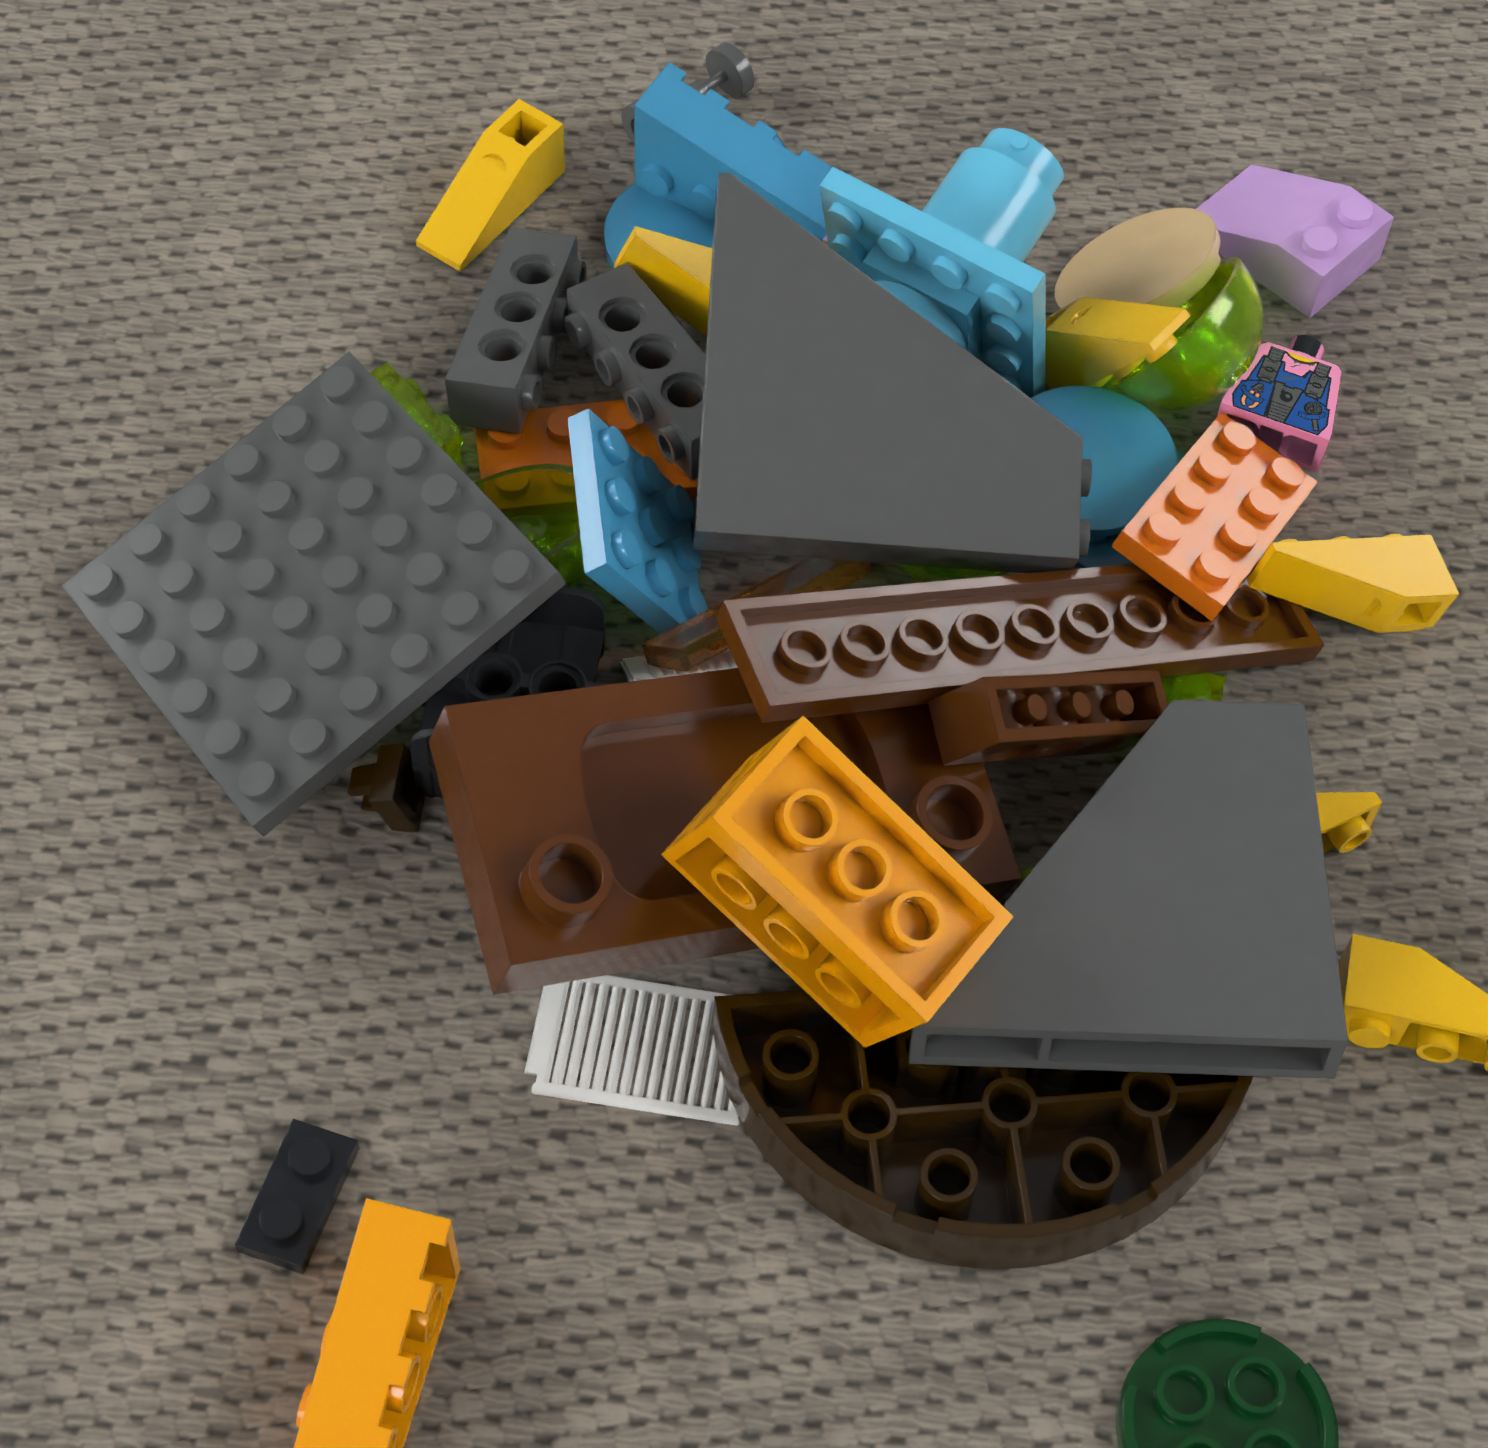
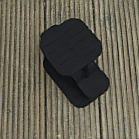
(544, 653)

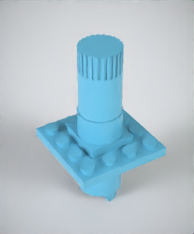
(963, 251)

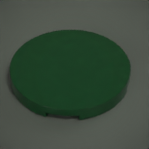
(1223, 1389)

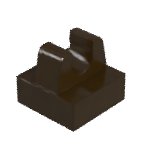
(390, 788)

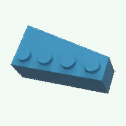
(692, 138)

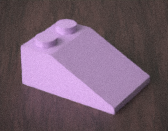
(1298, 233)

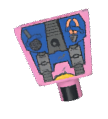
(1288, 399)

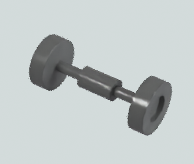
(727, 70)

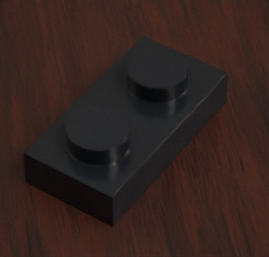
(297, 1196)

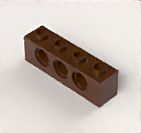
(1046, 715)

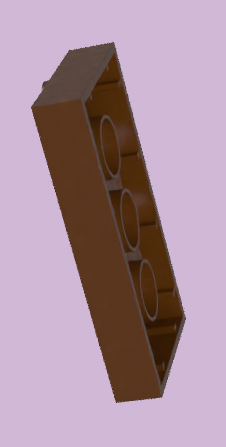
(584, 788)

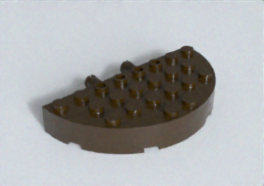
(964, 1157)

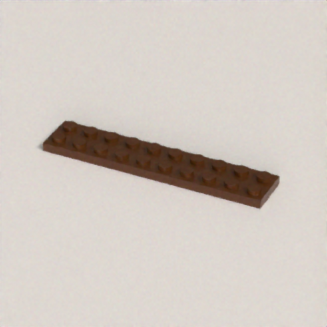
(927, 638)

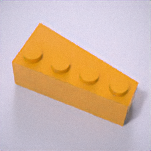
(381, 1331)

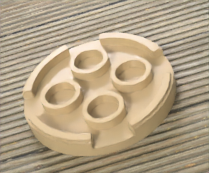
(1145, 260)

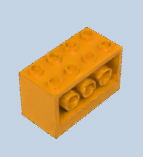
(838, 885)

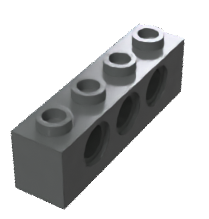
(514, 331)
(644, 357)

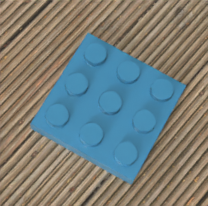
(634, 526)

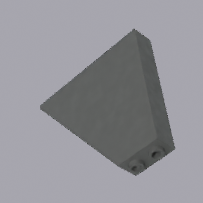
(861, 424)
(1169, 919)

